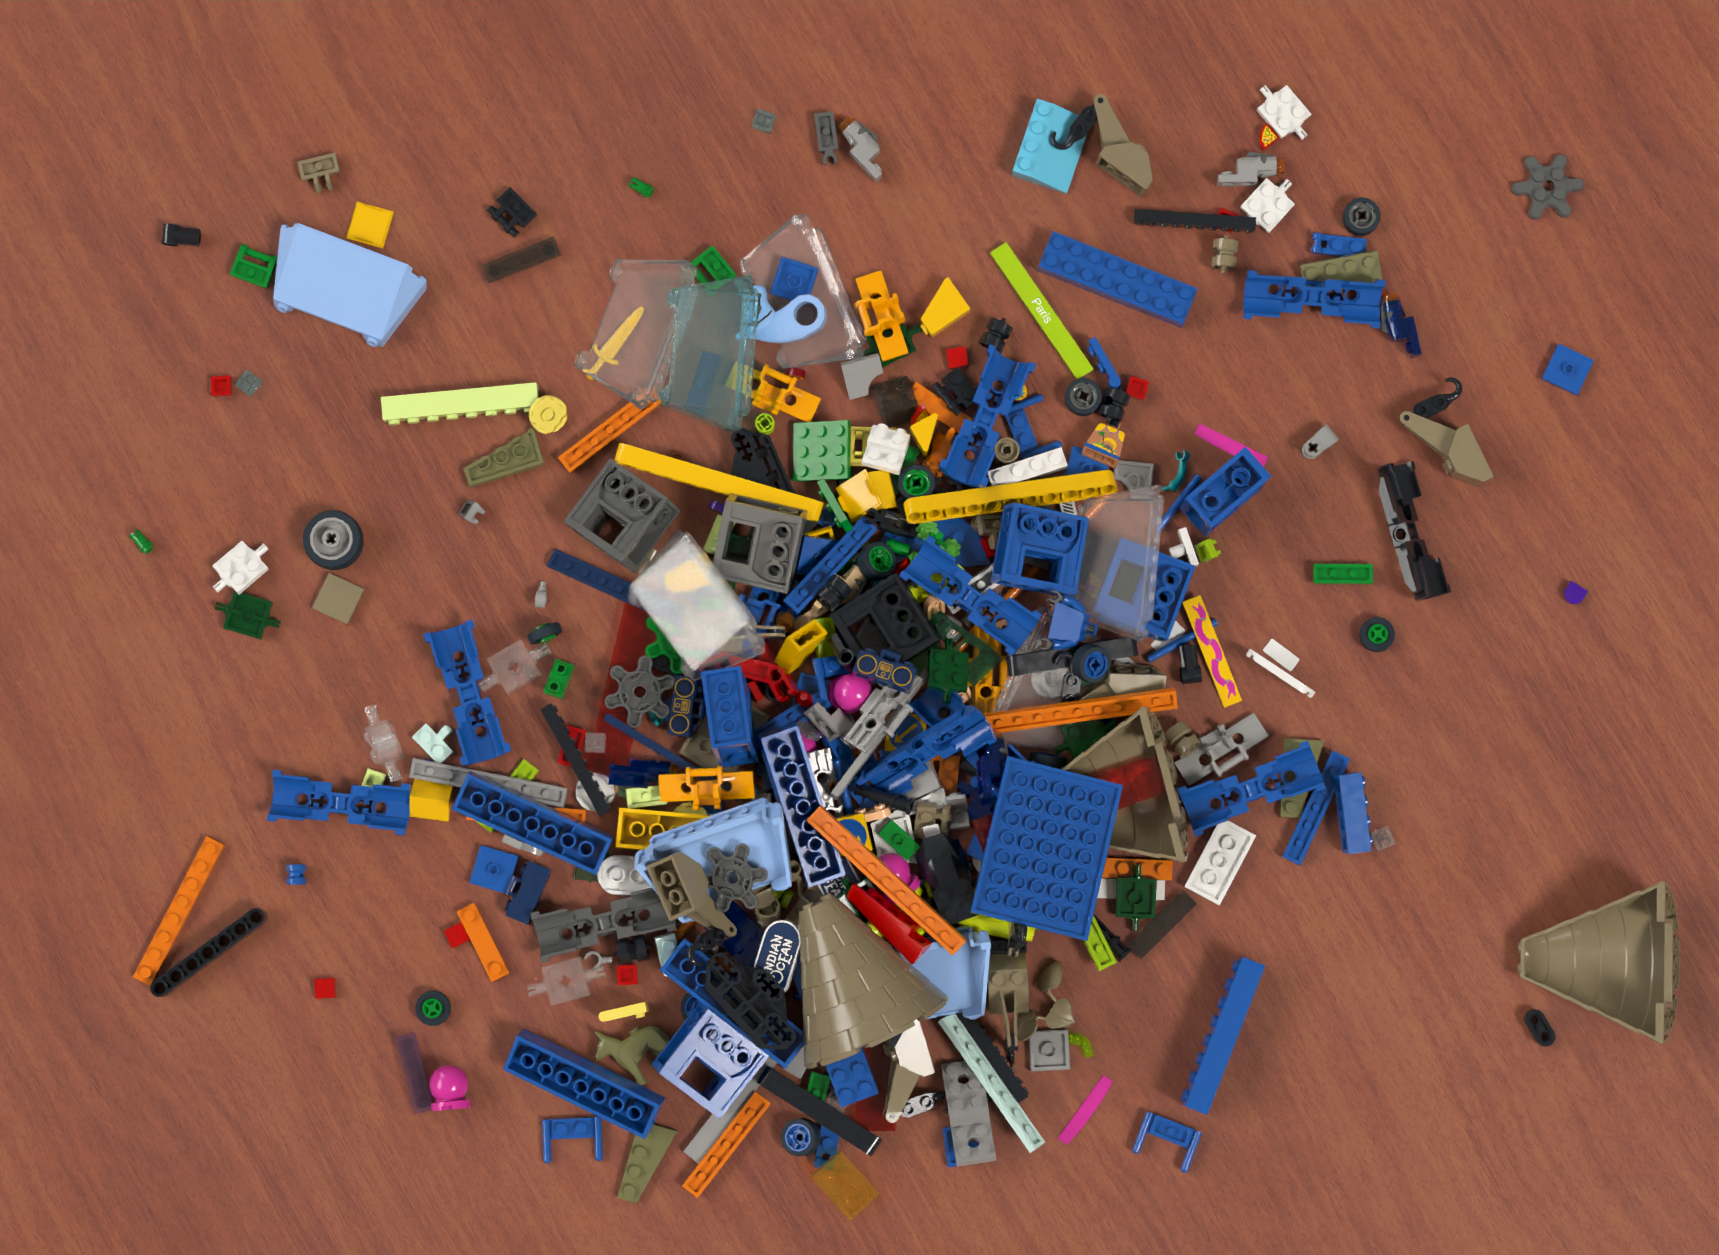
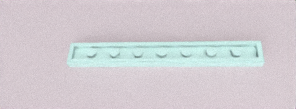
(991, 1082)

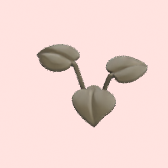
(766, 897)
(1061, 1013)

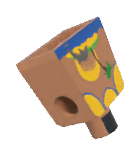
(1105, 444)

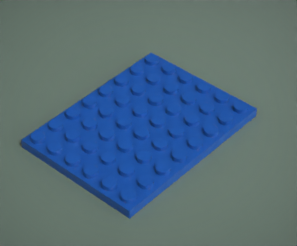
(1046, 848)

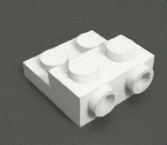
(886, 449)

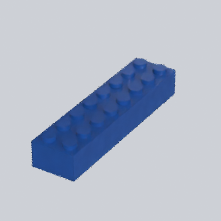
(1117, 279)
(799, 797)
(532, 822)
(694, 982)
(1223, 1035)
(850, 1076)
(584, 1083)

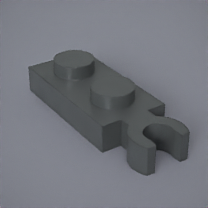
(826, 135)

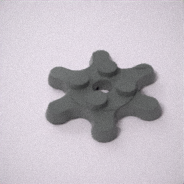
(1539, 196)
(639, 678)
(746, 875)

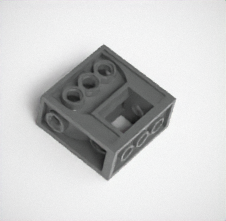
(608, 500)
(767, 522)

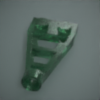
(987, 657)

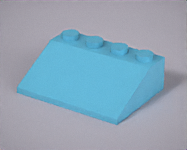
(1038, 158)

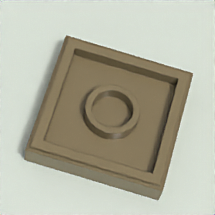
(338, 598)

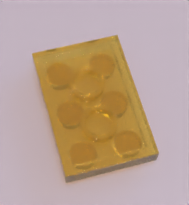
(845, 1185)

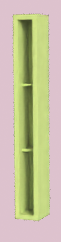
(459, 403)

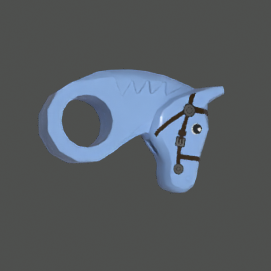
(783, 324)

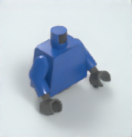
(1068, 624)

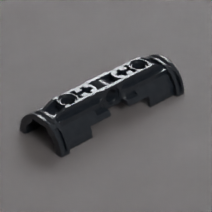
(1397, 490)

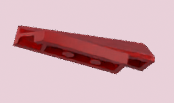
(891, 922)

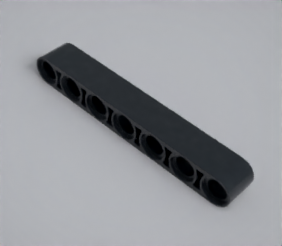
(1045, 659)
(199, 954)
(819, 1111)

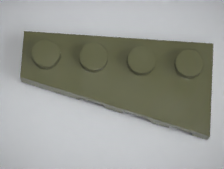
(1353, 267)
(508, 460)
(1293, 806)
(643, 1161)

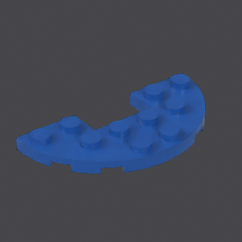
(971, 549)

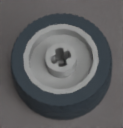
(318, 539)

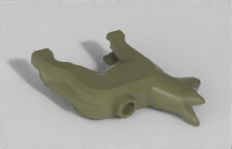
(632, 1050)

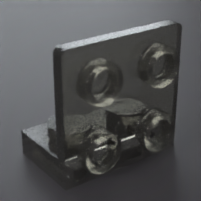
(895, 401)

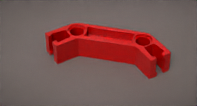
(764, 672)

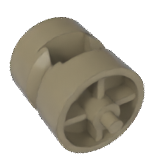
(1224, 258)

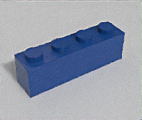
(1352, 812)

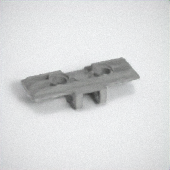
(876, 709)
(1219, 743)
(822, 762)

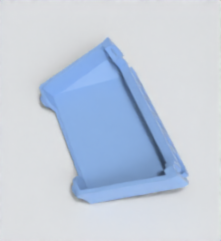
(344, 283)
(753, 823)
(961, 975)

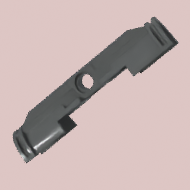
(552, 924)

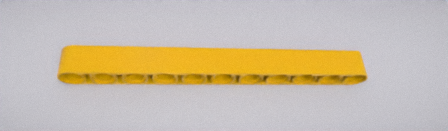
(711, 479)
(994, 498)

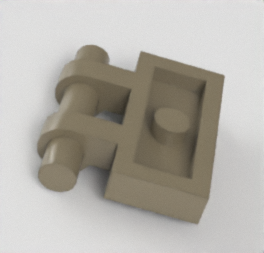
(926, 815)

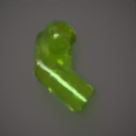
(1083, 1042)

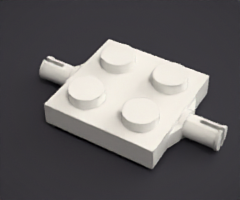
(1283, 112)
(1268, 204)
(240, 567)

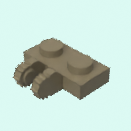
(319, 167)
(989, 526)

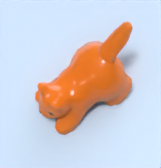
(940, 449)

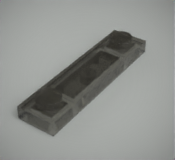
(521, 260)
(1162, 924)

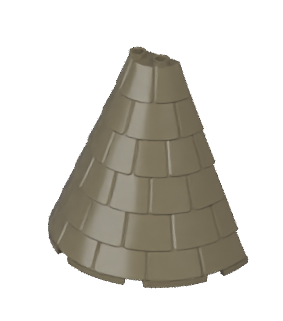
(1154, 825)
(1614, 961)
(854, 985)

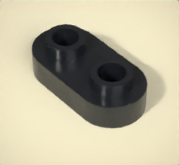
(1539, 1027)

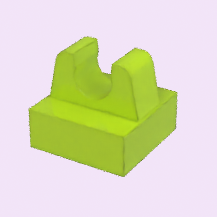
(1206, 550)

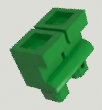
(558, 679)

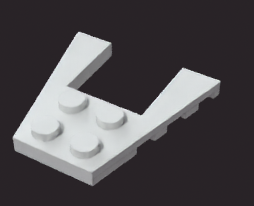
(904, 822)

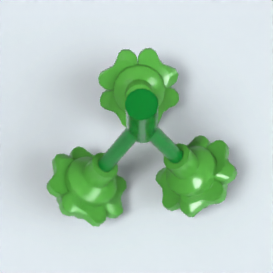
(930, 529)

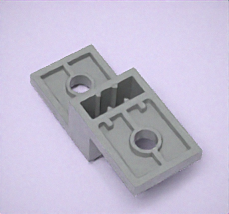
(968, 1115)

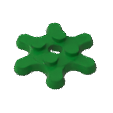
(663, 647)

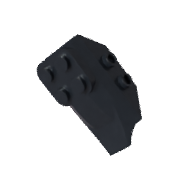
(946, 877)

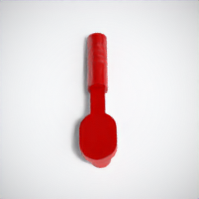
(801, 698)

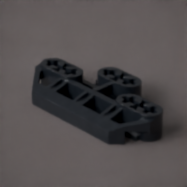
(756, 468)
(751, 996)

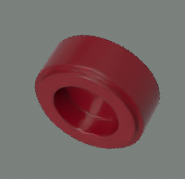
(799, 373)

